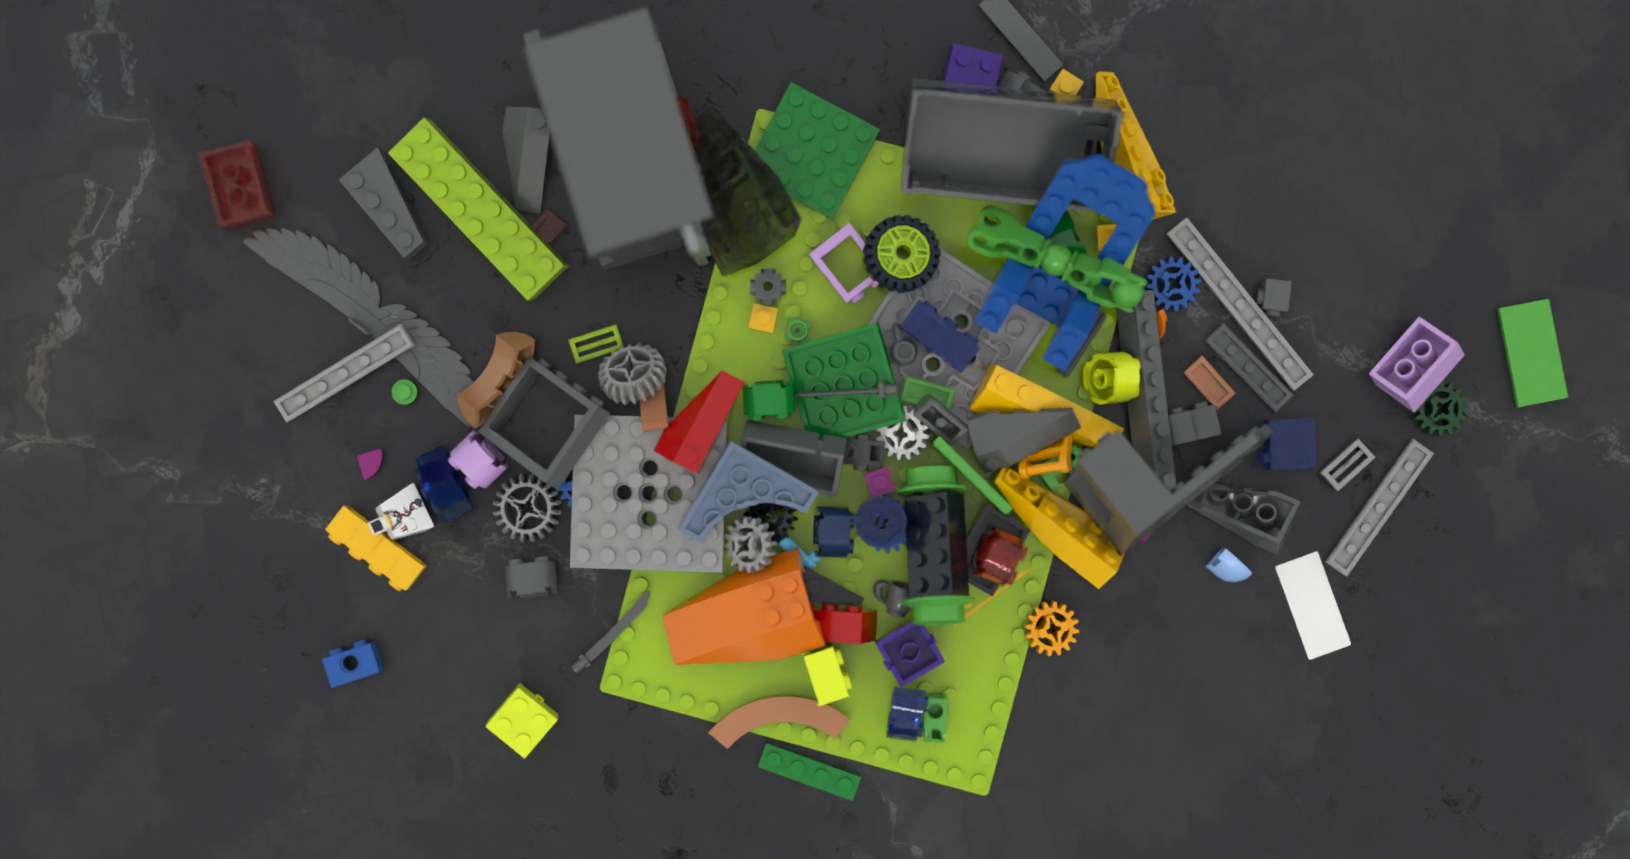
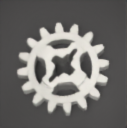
(914, 433)

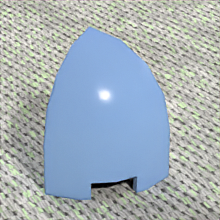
(1228, 567)

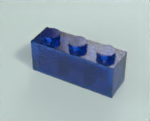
(940, 335)

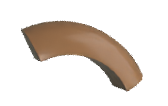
(507, 359)

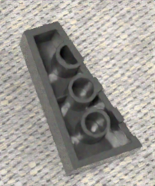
(380, 196)

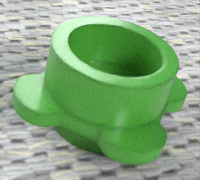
(793, 324)

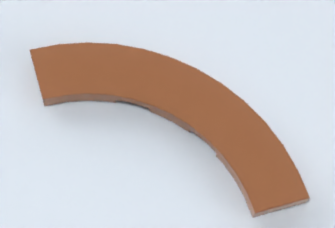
(775, 710)

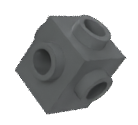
(772, 296)
(864, 452)

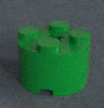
(768, 399)

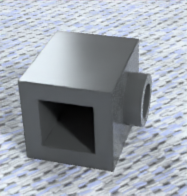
(1274, 296)

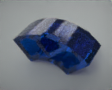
(906, 713)

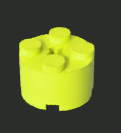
(1112, 377)

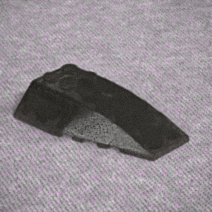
(744, 195)

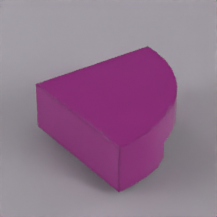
(370, 462)

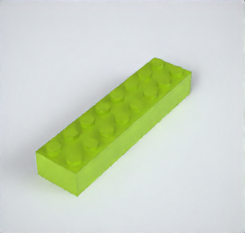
(478, 209)

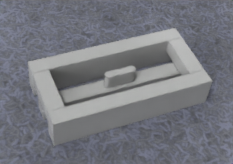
(1331, 478)

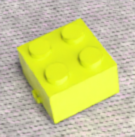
(826, 674)
(522, 720)

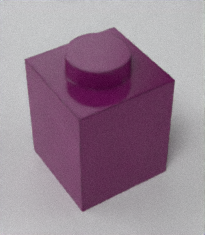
(879, 482)

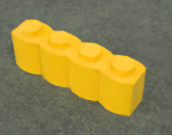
(379, 551)

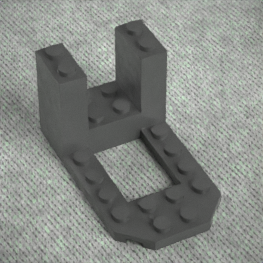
(1127, 495)

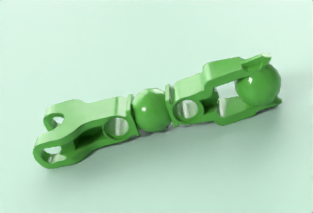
(1016, 242)

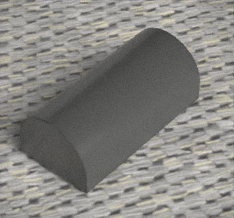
(940, 419)

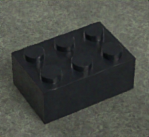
(980, 528)

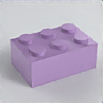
(1416, 364)

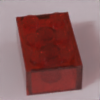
(236, 185)

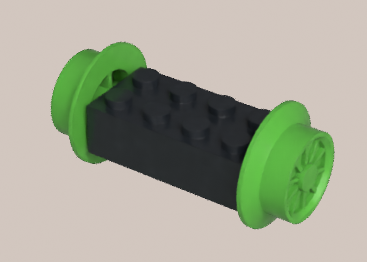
(936, 546)

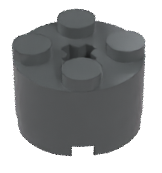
(531, 578)

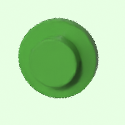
(404, 392)

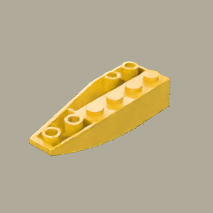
(1133, 148)
(1061, 527)

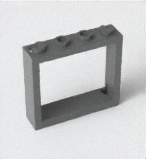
(576, 443)

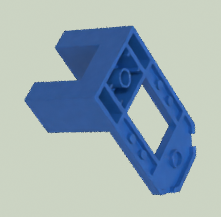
(1104, 189)

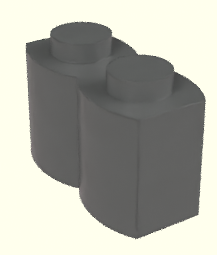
(1193, 424)

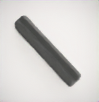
(1100, 318)

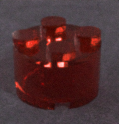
(999, 557)

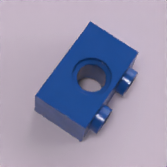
(338, 669)

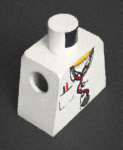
(401, 515)

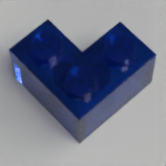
(442, 485)

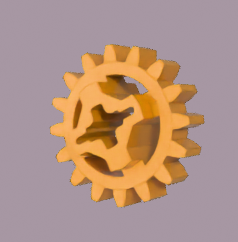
(1040, 630)

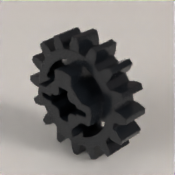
(782, 514)

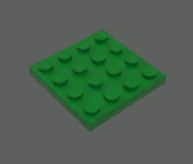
(815, 149)
(843, 363)

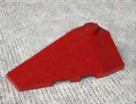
(699, 424)

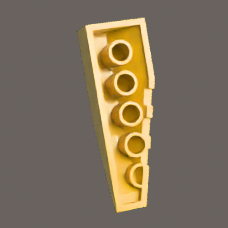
(1008, 392)

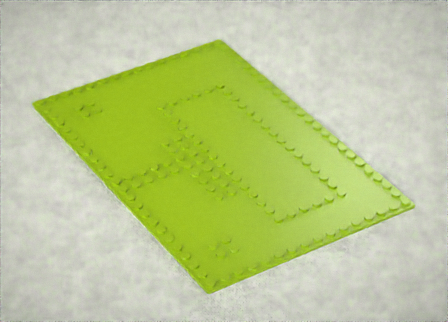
(979, 655)

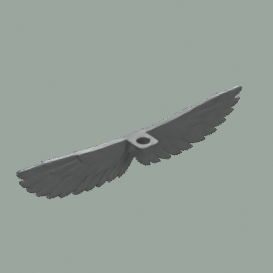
(358, 298)

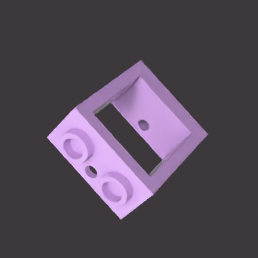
(829, 245)

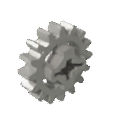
(749, 544)

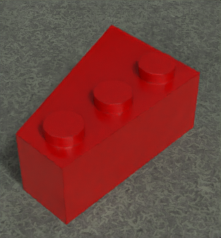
(847, 624)

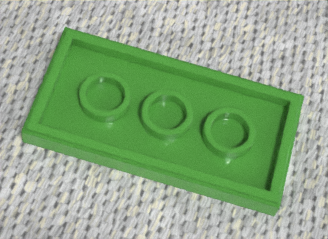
(1532, 353)
(971, 475)

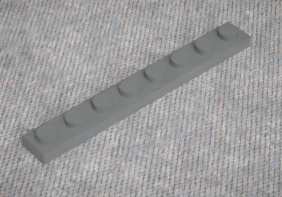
(1239, 304)

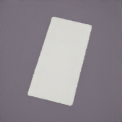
(1313, 605)

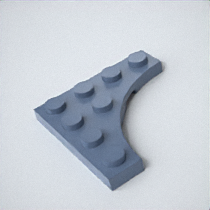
(739, 482)

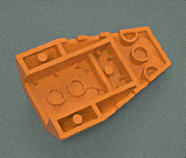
(747, 617)

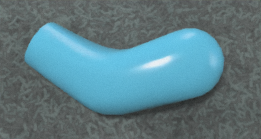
(809, 559)

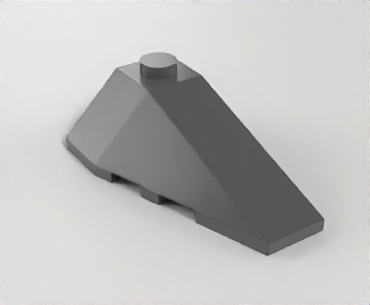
(528, 156)

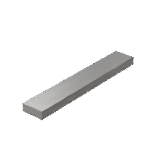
(344, 373)
(1379, 507)

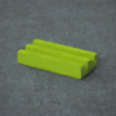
(575, 351)

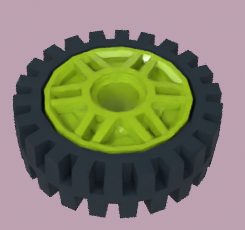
(910, 236)

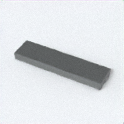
(1021, 37)
(1248, 367)

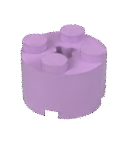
(478, 460)

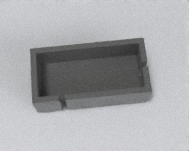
(798, 453)

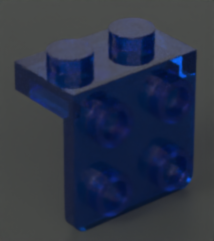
(1290, 445)

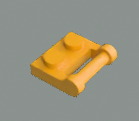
(1060, 449)

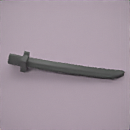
(882, 389)
(586, 659)

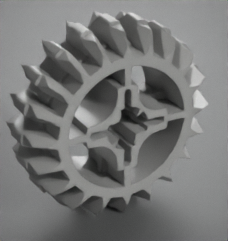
(632, 373)
(521, 518)

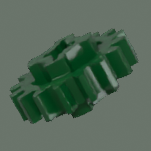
(1447, 416)

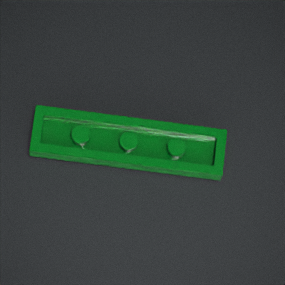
(809, 771)

